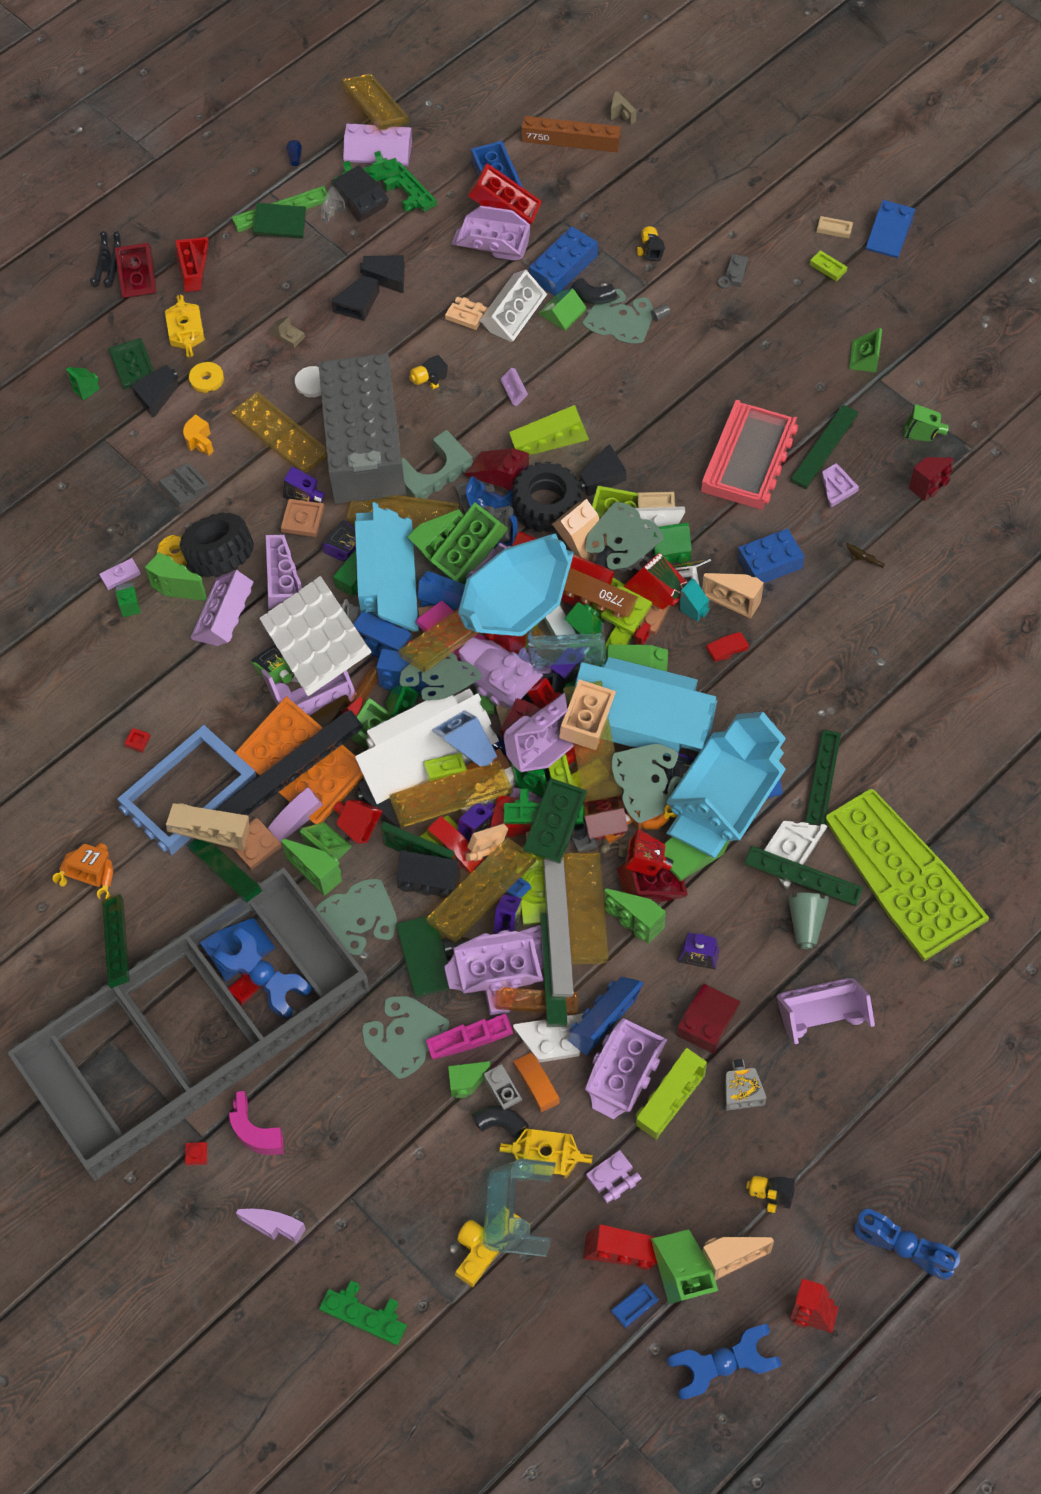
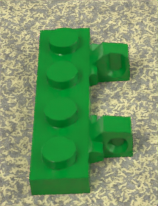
(380, 169)
(417, 194)
(524, 811)
(379, 1323)

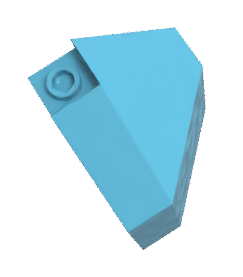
(516, 587)

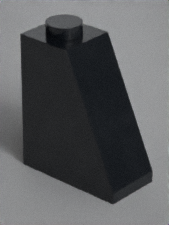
(386, 269)
(357, 298)
(156, 389)
(603, 471)

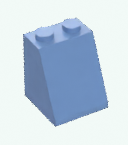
(467, 737)

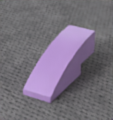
(295, 814)
(272, 1223)

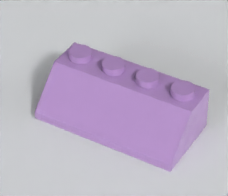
(364, 140)
(222, 609)

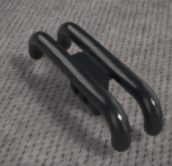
(106, 261)

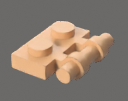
(464, 316)
(485, 842)

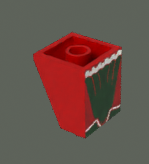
(658, 583)

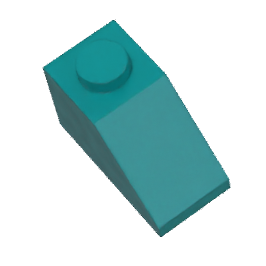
(694, 601)

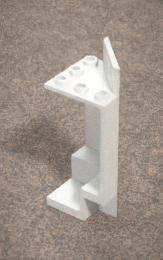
(407, 740)

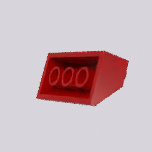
(500, 192)

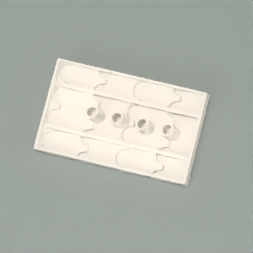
(315, 635)

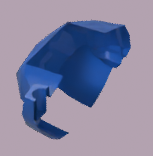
(477, 493)

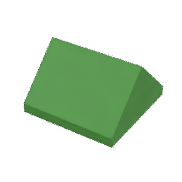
(563, 309)
(866, 351)
(325, 839)

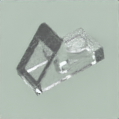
(332, 203)

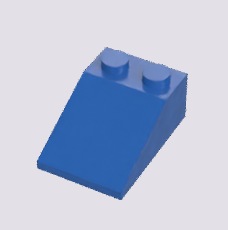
(890, 229)
(223, 941)

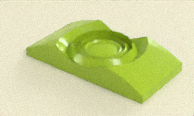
(534, 900)

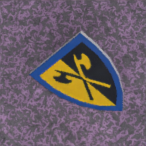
(692, 572)

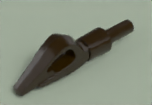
(859, 554)

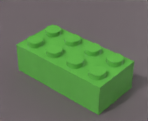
(469, 543)

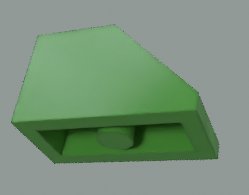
(467, 1078)

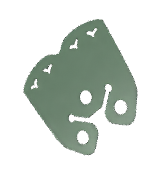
(630, 324)
(631, 530)
(449, 674)
(637, 782)
(352, 906)
(402, 1048)

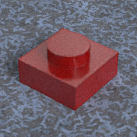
(642, 634)
(137, 740)
(196, 1154)

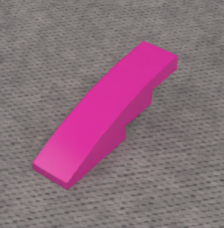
(469, 1037)

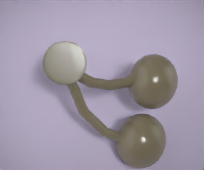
(605, 848)

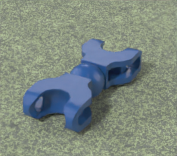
(261, 973)
(926, 1254)
(724, 1361)

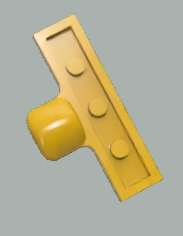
(479, 1257)

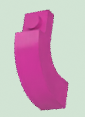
(256, 1139)

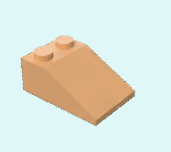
(576, 525)
(734, 591)
(587, 714)
(735, 1252)

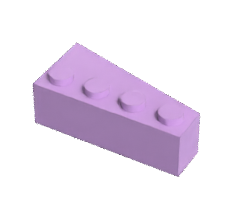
(281, 571)

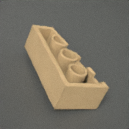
(209, 825)

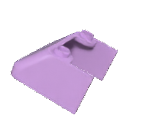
(309, 704)
(824, 1004)

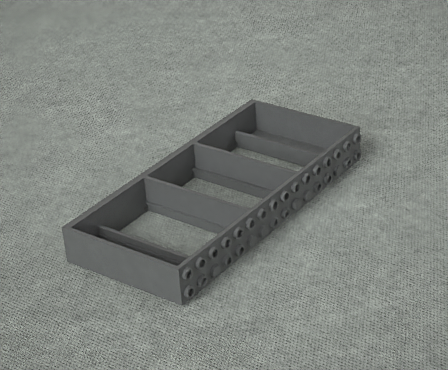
(72, 1102)

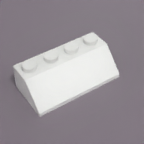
(513, 306)

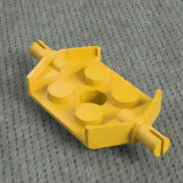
(186, 334)
(563, 1149)

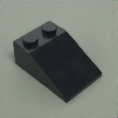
(360, 193)

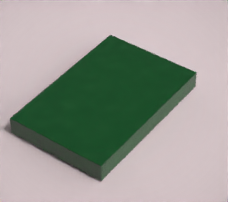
(279, 220)
(131, 362)

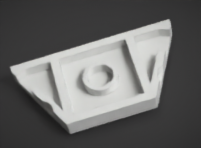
(661, 515)
(795, 842)
(548, 1042)

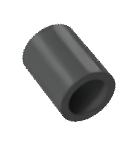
(660, 312)

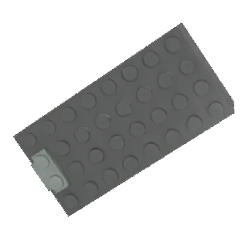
(361, 428)

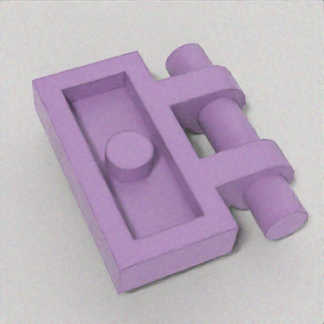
(610, 1171)

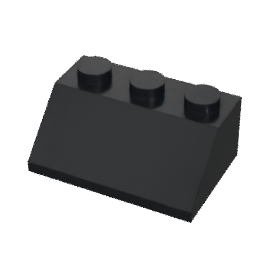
(427, 874)

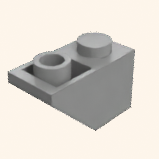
(501, 1087)

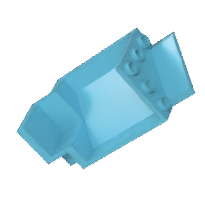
(386, 567)
(653, 705)
(727, 783)

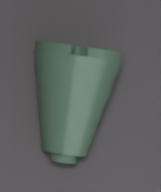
(807, 917)

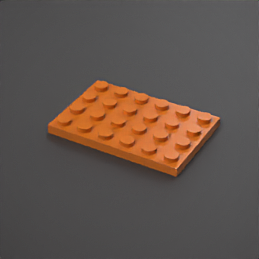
(283, 733)

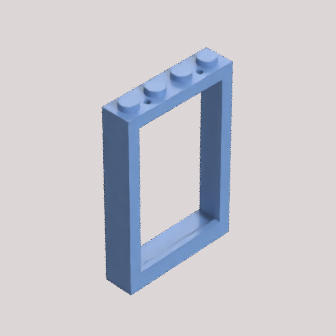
(152, 831)

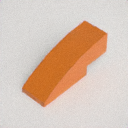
(536, 1082)

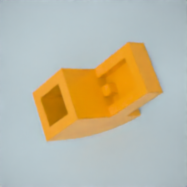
(196, 435)

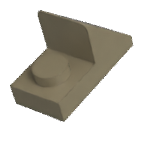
(623, 108)
(286, 332)

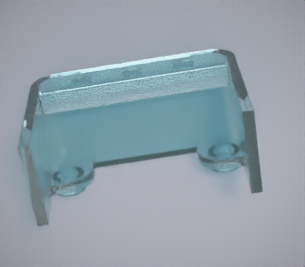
(567, 649)
(501, 1229)

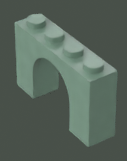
(457, 463)

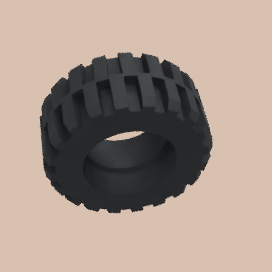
(542, 477)
(216, 544)

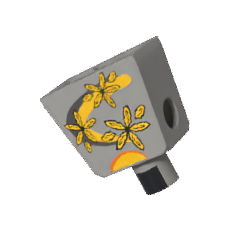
(743, 1087)

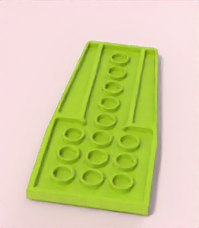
(905, 875)

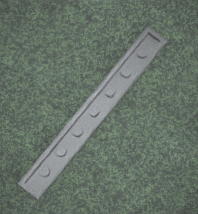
(558, 929)

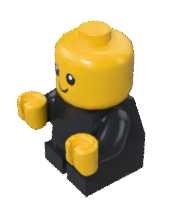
(653, 245)
(430, 370)
(776, 1190)

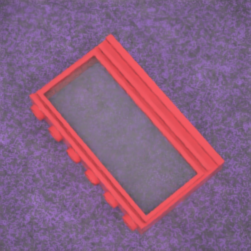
(749, 455)

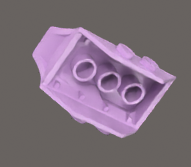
(494, 231)
(502, 673)
(535, 740)
(494, 963)
(623, 1068)

